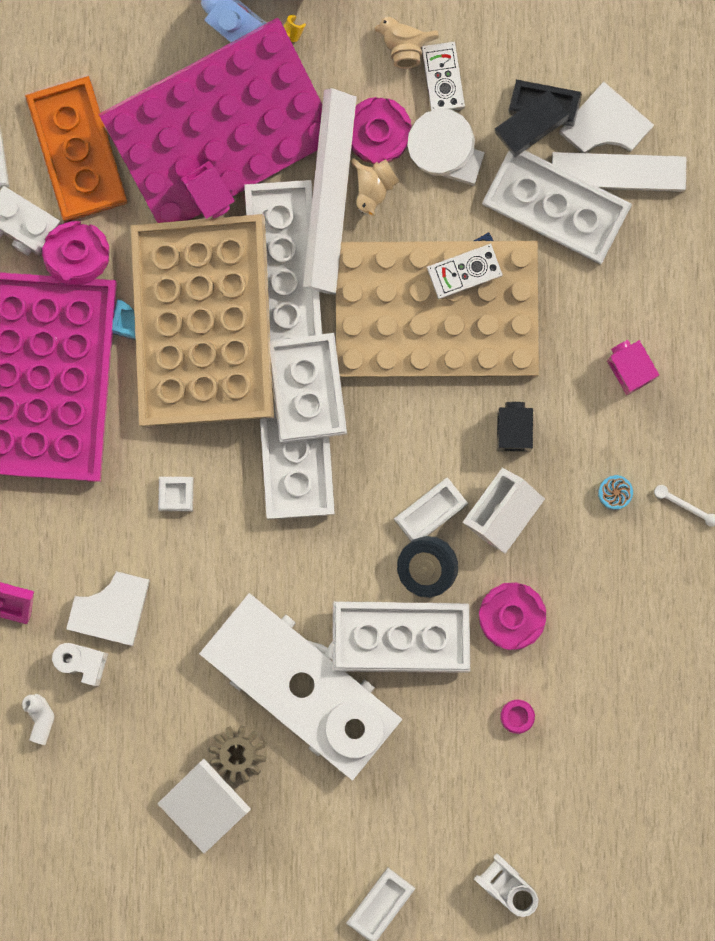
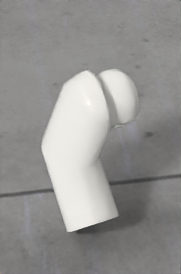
(41, 715)

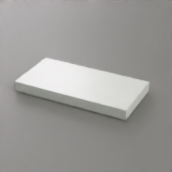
(557, 204)
(401, 637)

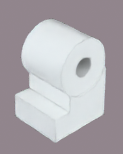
(76, 658)

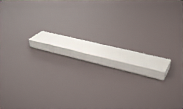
(329, 191)

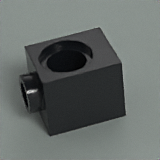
(515, 427)

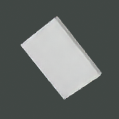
(307, 388)

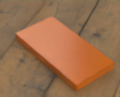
(76, 149)

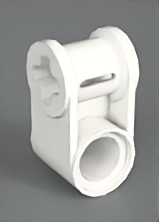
(506, 885)

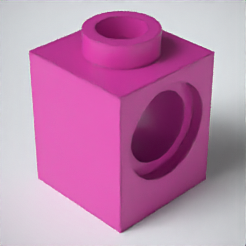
(208, 191)
(632, 366)

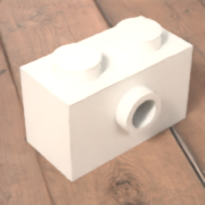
(503, 510)

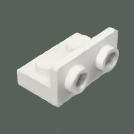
(24, 222)

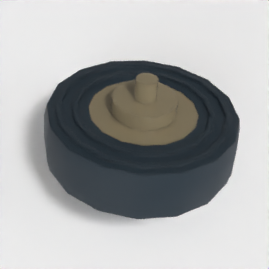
(427, 566)

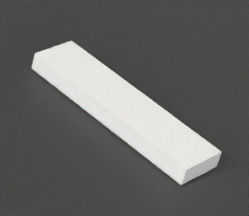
(626, 171)

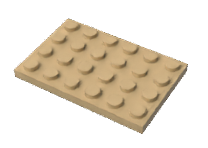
(202, 321)
(399, 328)

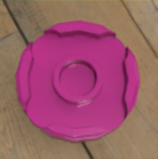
(380, 130)
(75, 252)
(512, 616)

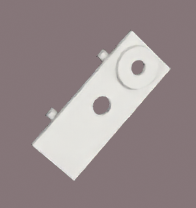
(261, 658)

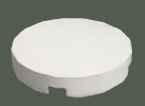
(441, 142)

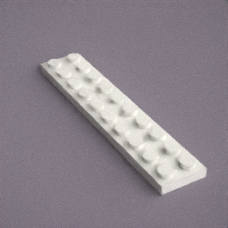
(296, 471)

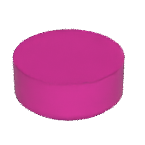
(517, 716)

